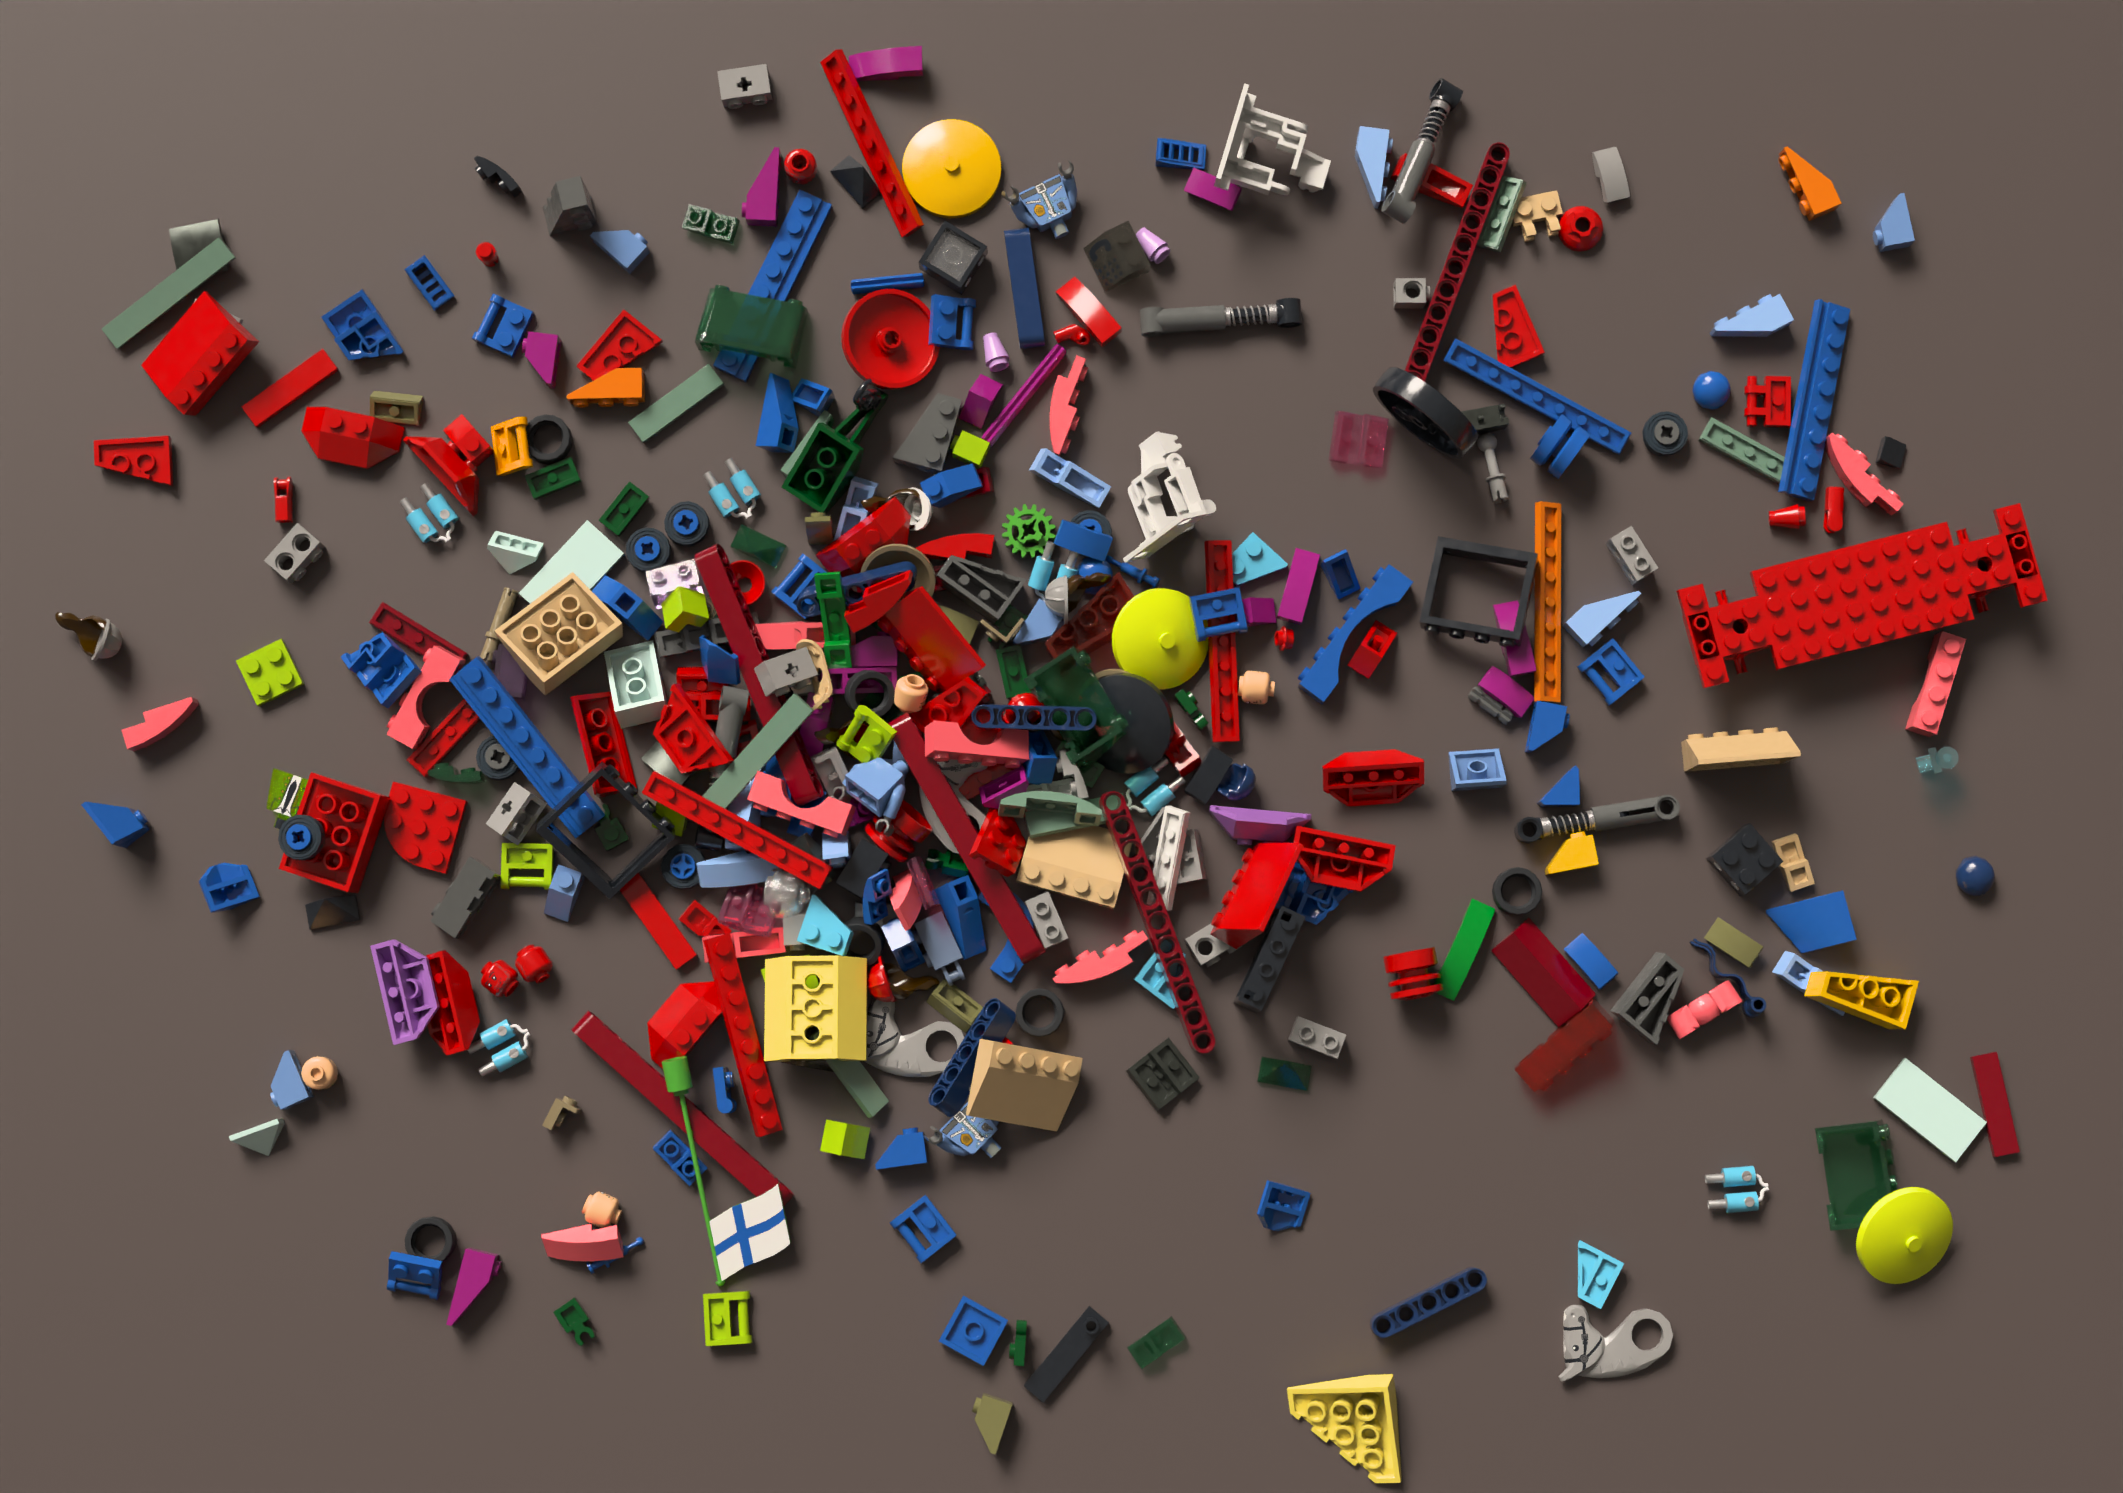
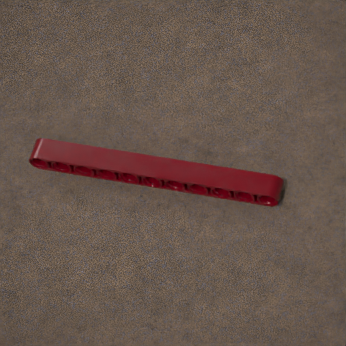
(1458, 258)
(749, 648)
(963, 837)
(1166, 931)
(653, 1087)

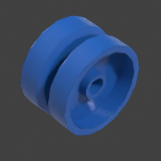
(1558, 445)

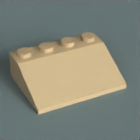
(559, 633)
(1738, 750)
(1075, 865)
(1022, 1085)

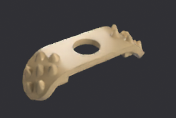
(822, 689)

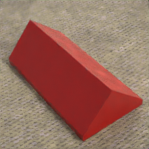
(602, 739)

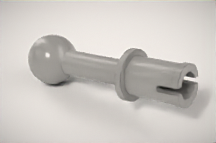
(1487, 443)

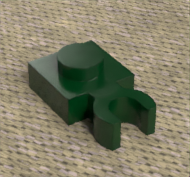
(1007, 622)
(1188, 704)
(611, 831)
(951, 863)
(572, 1318)
(1017, 1350)

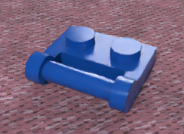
(944, 319)
(510, 330)
(780, 591)
(1218, 605)
(1617, 666)
(723, 1081)
(929, 1222)
(415, 1269)

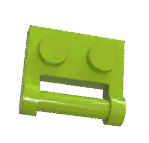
(873, 742)
(526, 857)
(718, 1318)

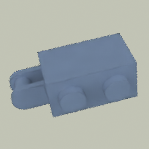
(939, 945)

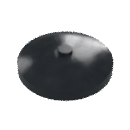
(1148, 719)

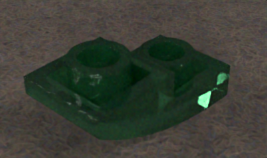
(710, 224)
(450, 774)

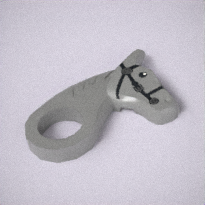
(956, 775)
(900, 1053)
(1610, 1356)

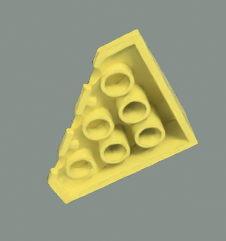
(1358, 1418)

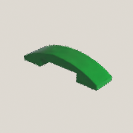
(835, 627)
(1464, 948)

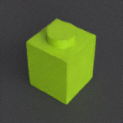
(970, 449)

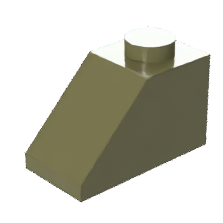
(991, 1419)

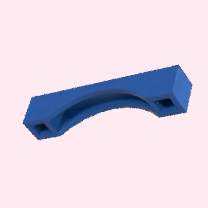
(1386, 592)

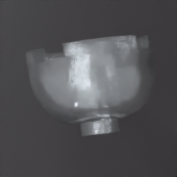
(785, 894)

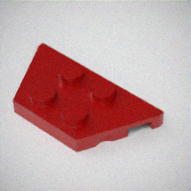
(688, 736)
(999, 843)

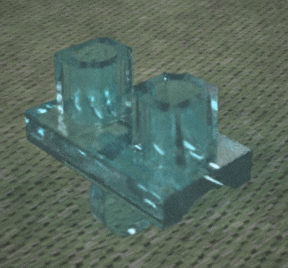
(1937, 760)

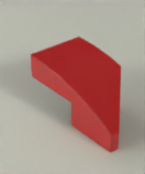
(702, 921)

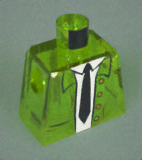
(285, 795)

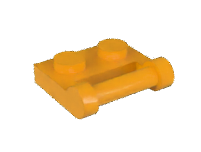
(505, 446)

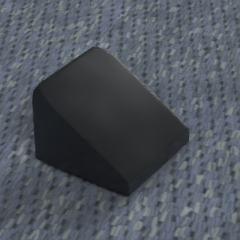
(1890, 452)

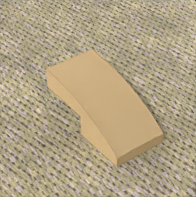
(1795, 866)

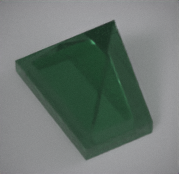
(758, 546)
(1284, 1073)

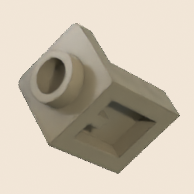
(556, 1114)

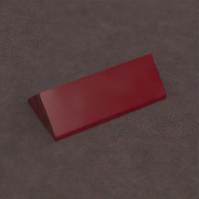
(1543, 972)

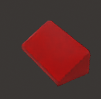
(695, 681)

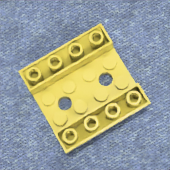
(834, 1007)

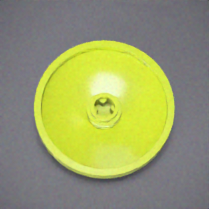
(1158, 638)
(1904, 1235)

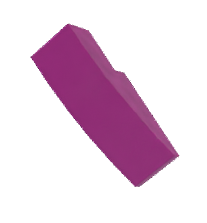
(887, 63)
(1298, 586)
(1518, 658)

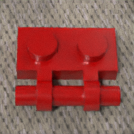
(1776, 401)

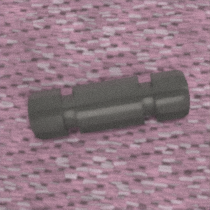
(1490, 705)

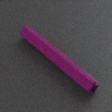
(1024, 394)

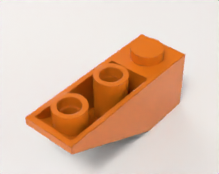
(1813, 188)
(617, 386)

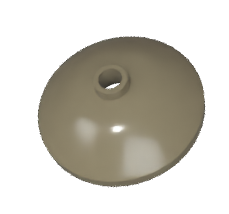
(898, 553)

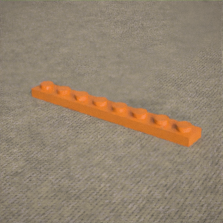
(1547, 603)

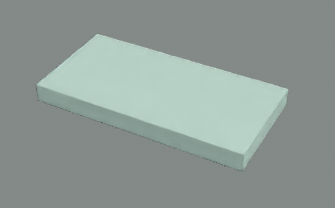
(585, 554)
(1929, 1110)

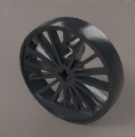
(1425, 412)

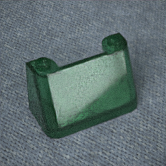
(752, 325)
(1072, 682)

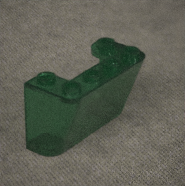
(1855, 1169)

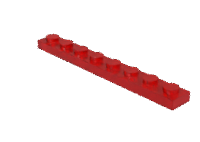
(872, 143)
(1222, 647)
(737, 829)
(742, 1035)

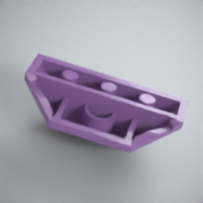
(1257, 825)
(405, 989)

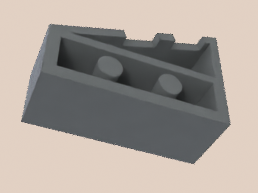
(569, 207)
(932, 436)
(978, 586)
(465, 897)
(1649, 997)

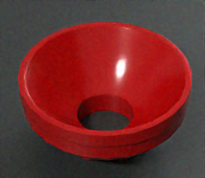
(1574, 238)
(747, 569)

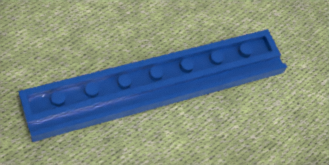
(781, 268)
(1814, 400)
(525, 744)

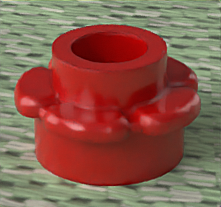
(1284, 638)

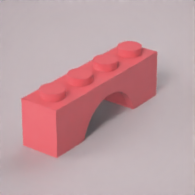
(1942, 667)
(409, 723)
(948, 742)
(830, 814)

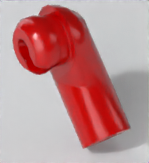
(1074, 333)

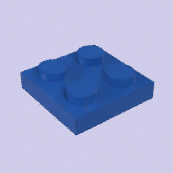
(973, 1330)

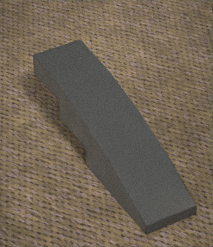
(687, 640)

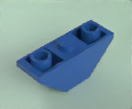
(628, 607)

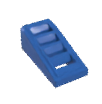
(1172, 144)
(410, 270)

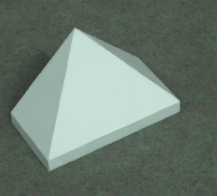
(513, 551)
(260, 1137)

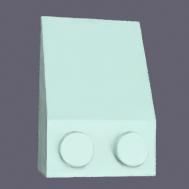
(635, 684)

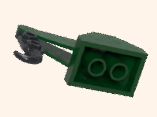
(830, 458)

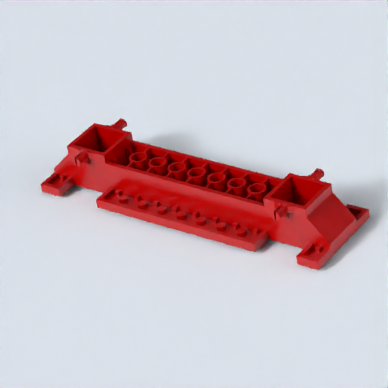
(1861, 596)

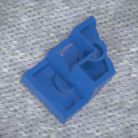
(361, 329)
(382, 668)
(1309, 898)
(1815, 921)

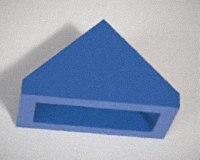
(813, 397)
(1340, 574)
(1565, 792)

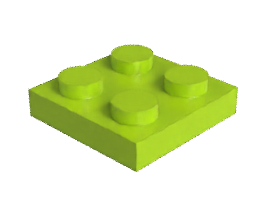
(270, 672)

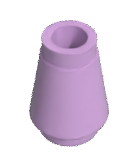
(1152, 245)
(995, 353)

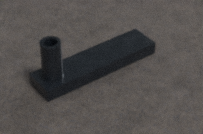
(1066, 1353)

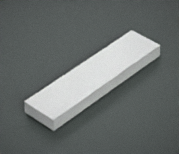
(1169, 853)

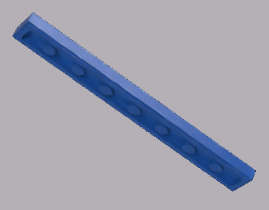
(1535, 395)

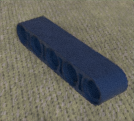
(1024, 288)
(861, 580)
(1023, 722)
(954, 1083)
(1441, 1302)

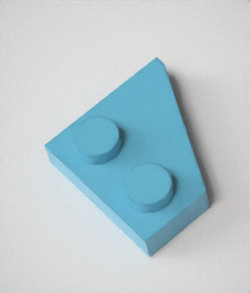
(1254, 560)
(824, 929)
(1152, 977)
(1596, 1274)

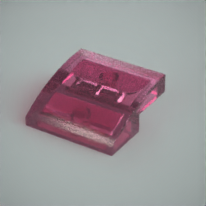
(1358, 439)
(923, 883)
(746, 910)

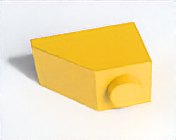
(1574, 854)

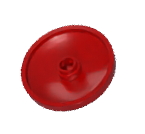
(888, 339)

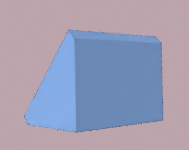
(1476, 770)

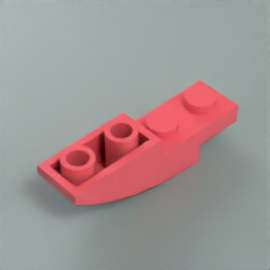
(1062, 415)
(1851, 469)
(788, 634)
(1091, 967)

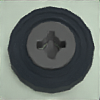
(1658, 439)
(501, 766)

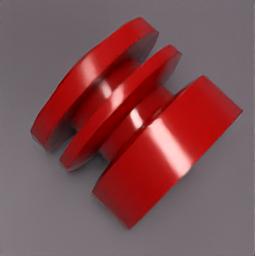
(907, 825)
(1413, 973)

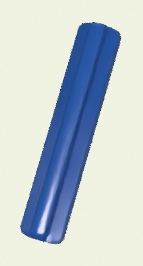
(897, 282)

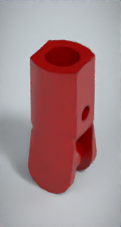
(283, 503)
(1833, 509)

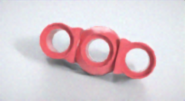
(1704, 1009)

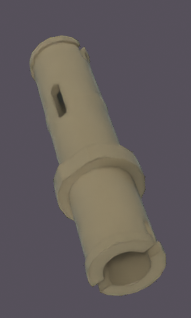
(501, 616)

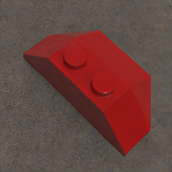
(350, 437)
(449, 468)
(882, 527)
(1372, 777)
(1342, 859)
(457, 1016)
(683, 1020)

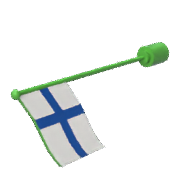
(746, 1230)

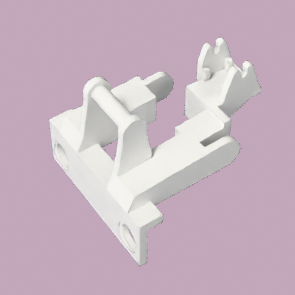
(1288, 135)
(1146, 494)

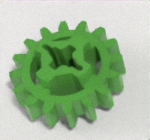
(1019, 525)

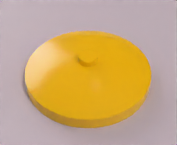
(951, 168)

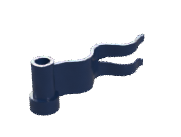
(1747, 1006)

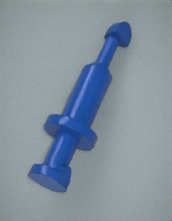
(1139, 574)
(596, 1264)

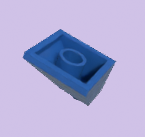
(119, 824)

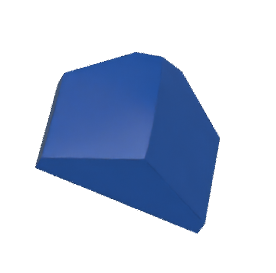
(718, 663)
(227, 886)
(1282, 1206)

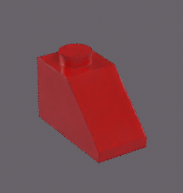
(469, 440)
(1372, 649)

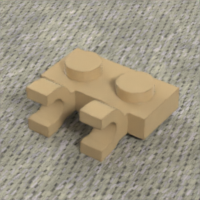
(1538, 208)

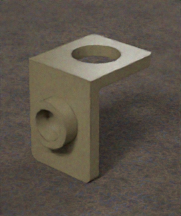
(995, 635)

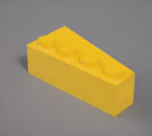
(1867, 997)

